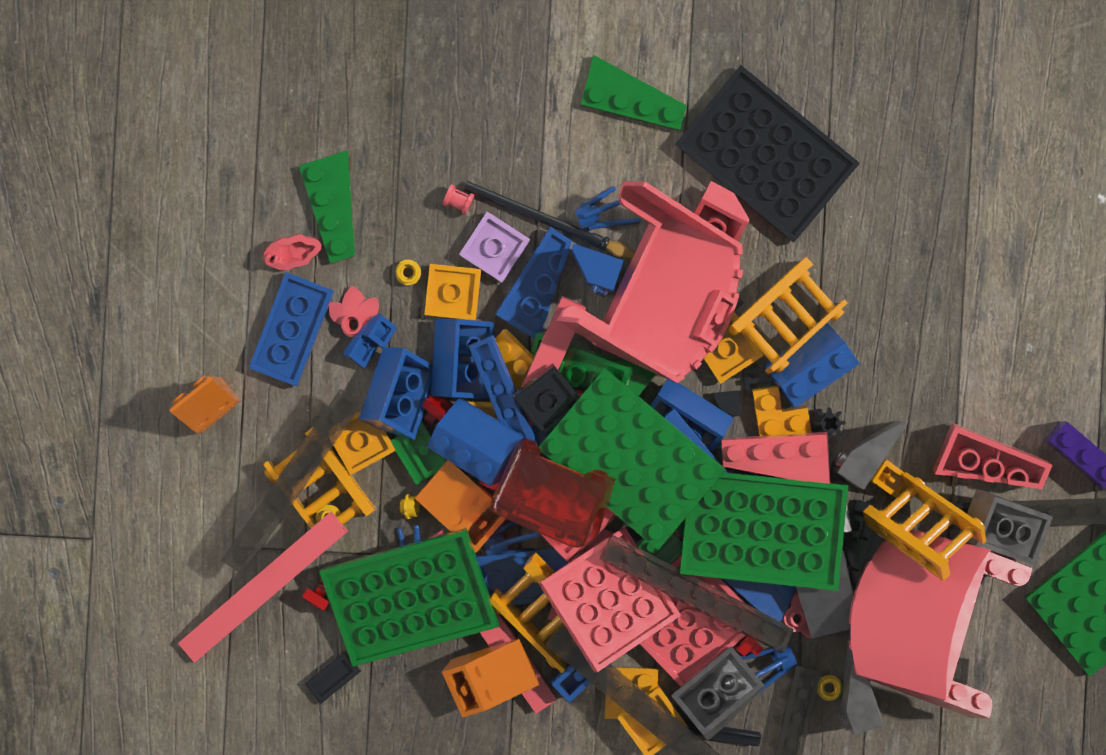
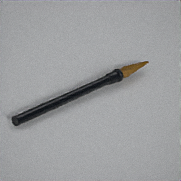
(596, 240)

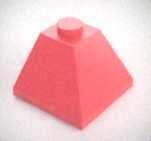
(722, 210)

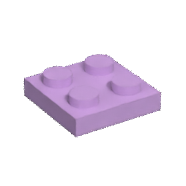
(494, 247)

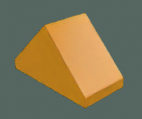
(889, 479)

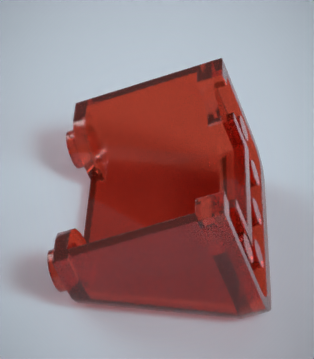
(552, 496)

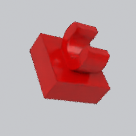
(437, 407)
(317, 598)
(748, 644)

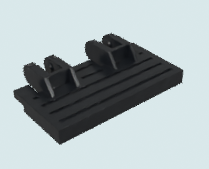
(865, 547)

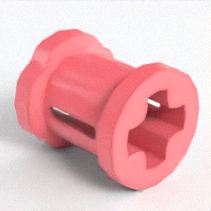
(458, 199)

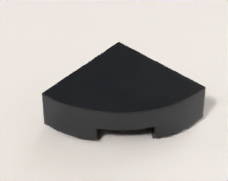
(729, 402)

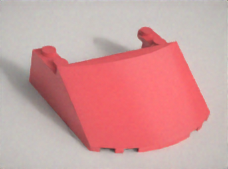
(673, 293)
(914, 625)

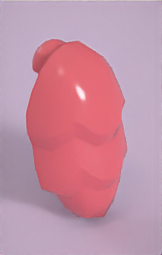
(291, 251)

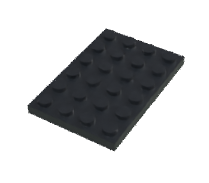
(767, 154)

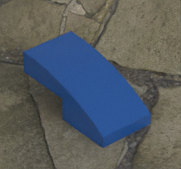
(373, 335)

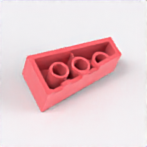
(783, 456)
(983, 458)

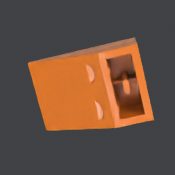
(205, 404)
(460, 504)
(489, 677)

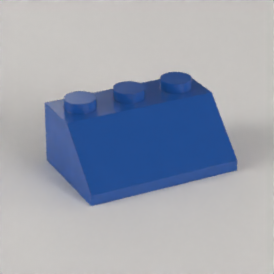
(597, 269)
(453, 364)
(814, 366)
(398, 392)
(701, 416)
(474, 441)

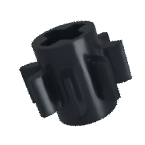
(837, 423)

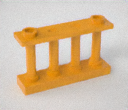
(764, 309)
(345, 484)
(918, 548)
(536, 571)

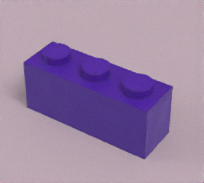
(1079, 452)

